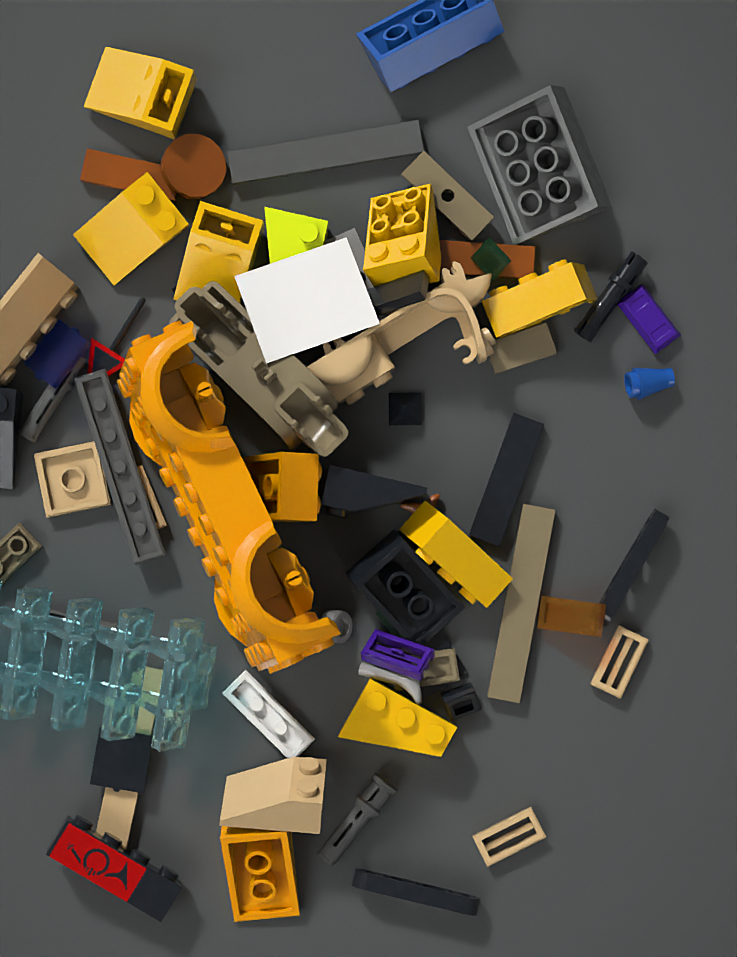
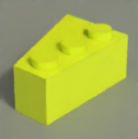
(293, 233)

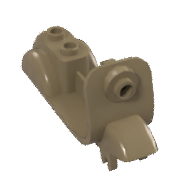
(278, 391)

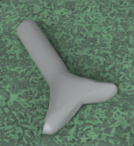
(411, 685)

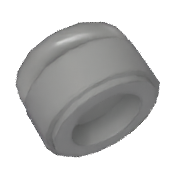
(343, 623)

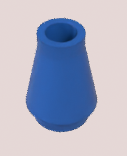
(647, 381)

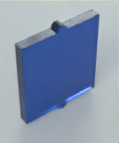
(57, 354)

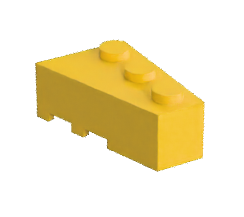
(538, 298)
(456, 555)
(396, 722)

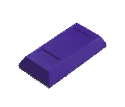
(648, 319)

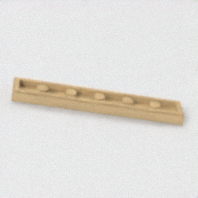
(120, 806)

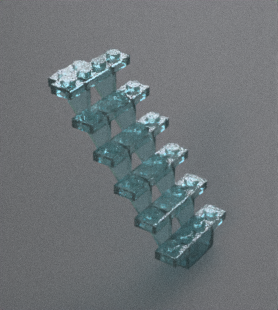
(183, 683)

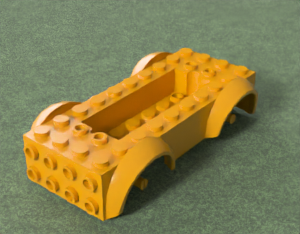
(178, 425)

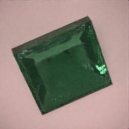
(491, 258)

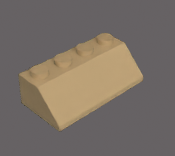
(31, 310)

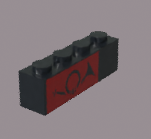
(114, 868)

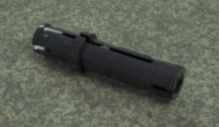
(615, 290)

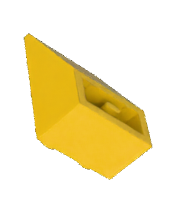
(141, 91)
(402, 236)
(218, 249)

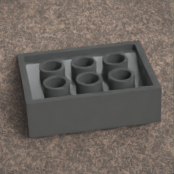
(539, 165)

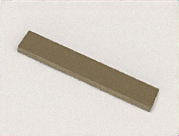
(521, 603)

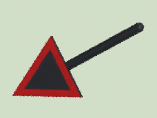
(105, 358)

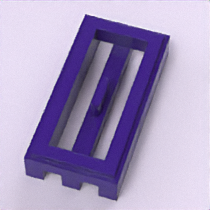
(394, 658)

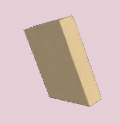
(72, 480)

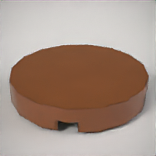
(193, 166)

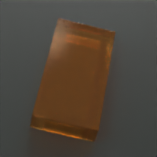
(571, 616)

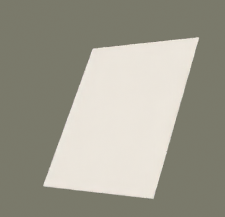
(306, 300)

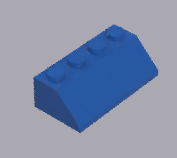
(426, 37)

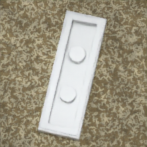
(268, 715)

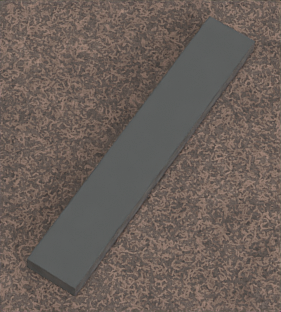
(325, 152)
(120, 467)

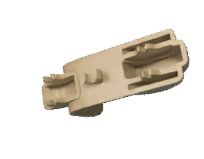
(365, 357)

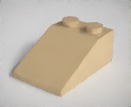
(277, 796)

